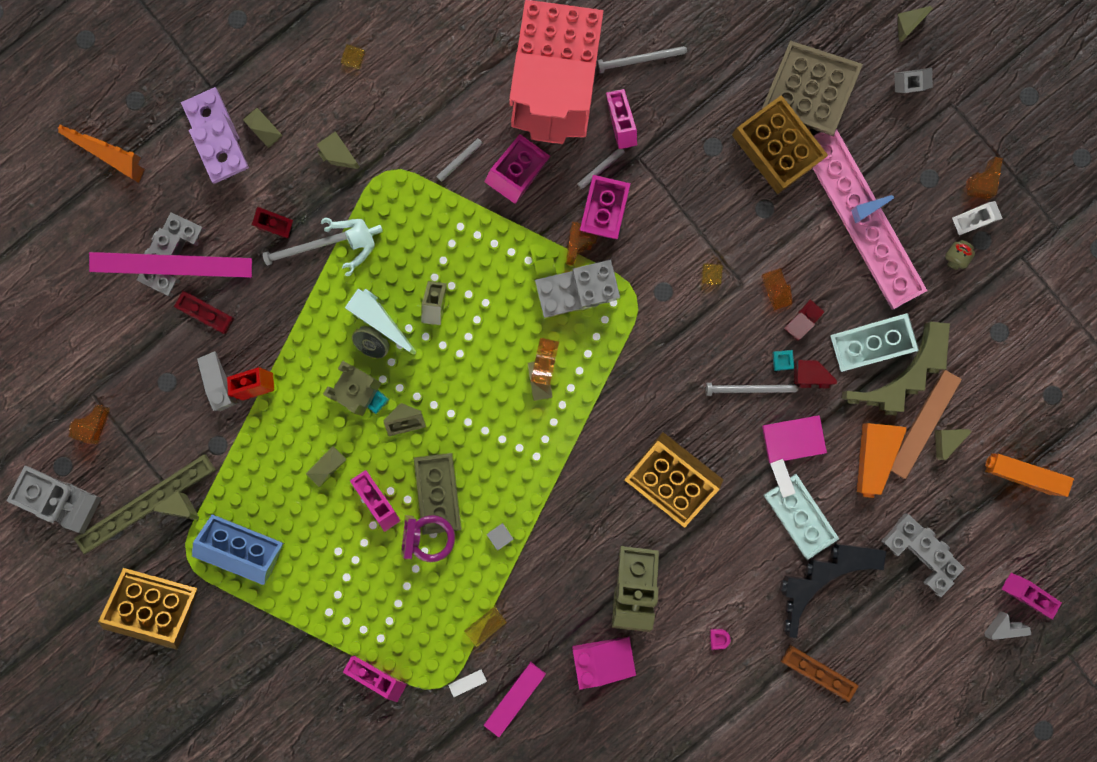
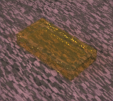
(485, 626)

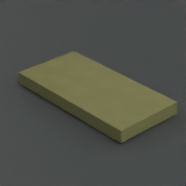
(437, 491)

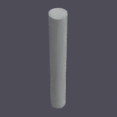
(459, 160)
(601, 167)

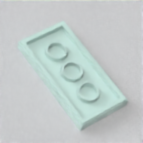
(802, 519)

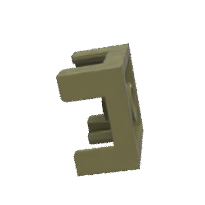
(353, 389)

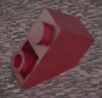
(812, 373)

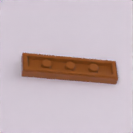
(819, 673)

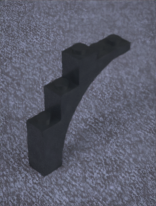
(845, 560)

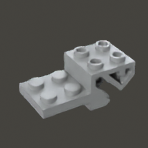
(578, 289)
(54, 500)

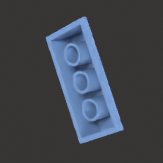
(237, 549)

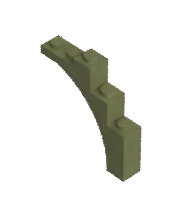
(929, 359)

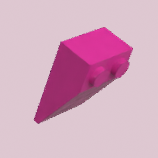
(516, 168)
(605, 207)
(603, 662)

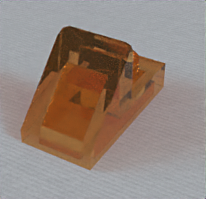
(777, 289)

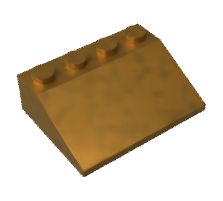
(779, 144)
(674, 480)
(149, 608)

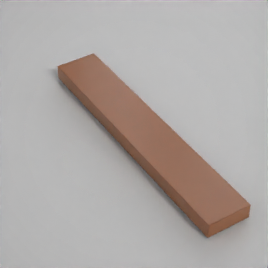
(925, 423)

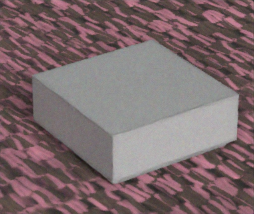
(500, 536)

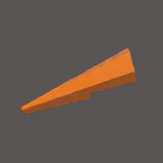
(116, 157)

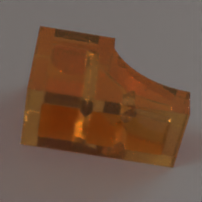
(986, 183)
(578, 242)
(545, 361)
(90, 427)

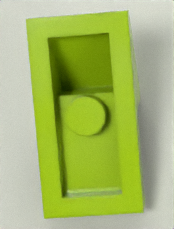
(543, 260)

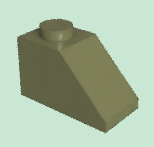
(336, 152)
(433, 303)

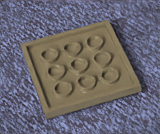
(815, 85)

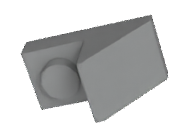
(1002, 628)

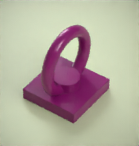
(411, 538)

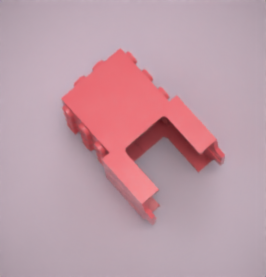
(555, 70)

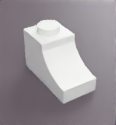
(977, 217)

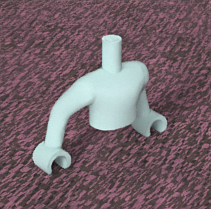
(358, 237)

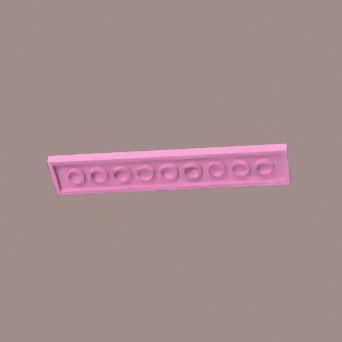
(872, 234)

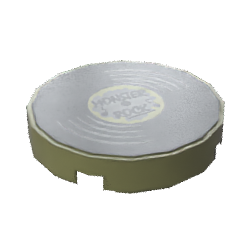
(370, 342)

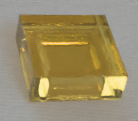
(353, 56)
(712, 274)

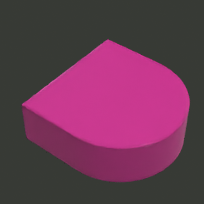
(719, 639)

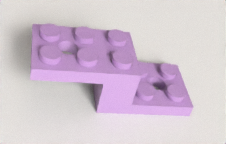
(214, 135)

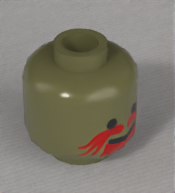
(960, 255)

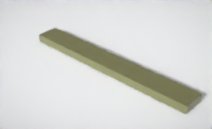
(144, 504)

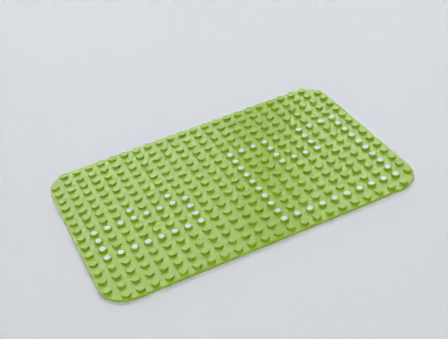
(474, 388)

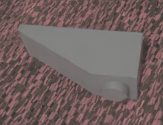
(215, 382)

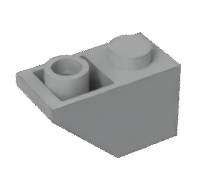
(913, 80)

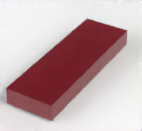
(204, 312)

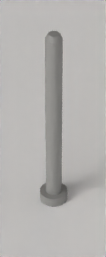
(640, 58)
(268, 258)
(709, 389)

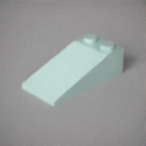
(366, 307)
(874, 342)

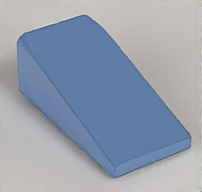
(863, 210)

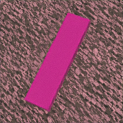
(514, 699)

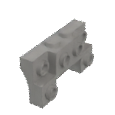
(170, 242)
(928, 549)

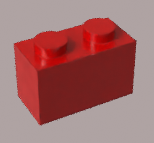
(250, 383)

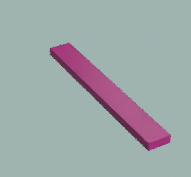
(169, 264)

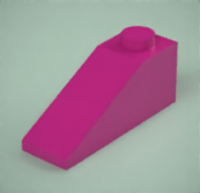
(622, 119)
(375, 500)
(1031, 595)
(374, 678)

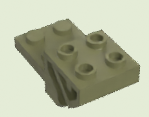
(636, 589)

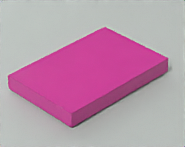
(794, 439)

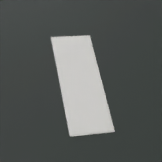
(782, 477)
(467, 683)

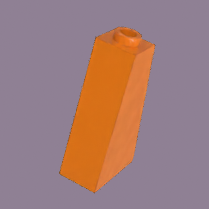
(877, 456)
(1029, 475)

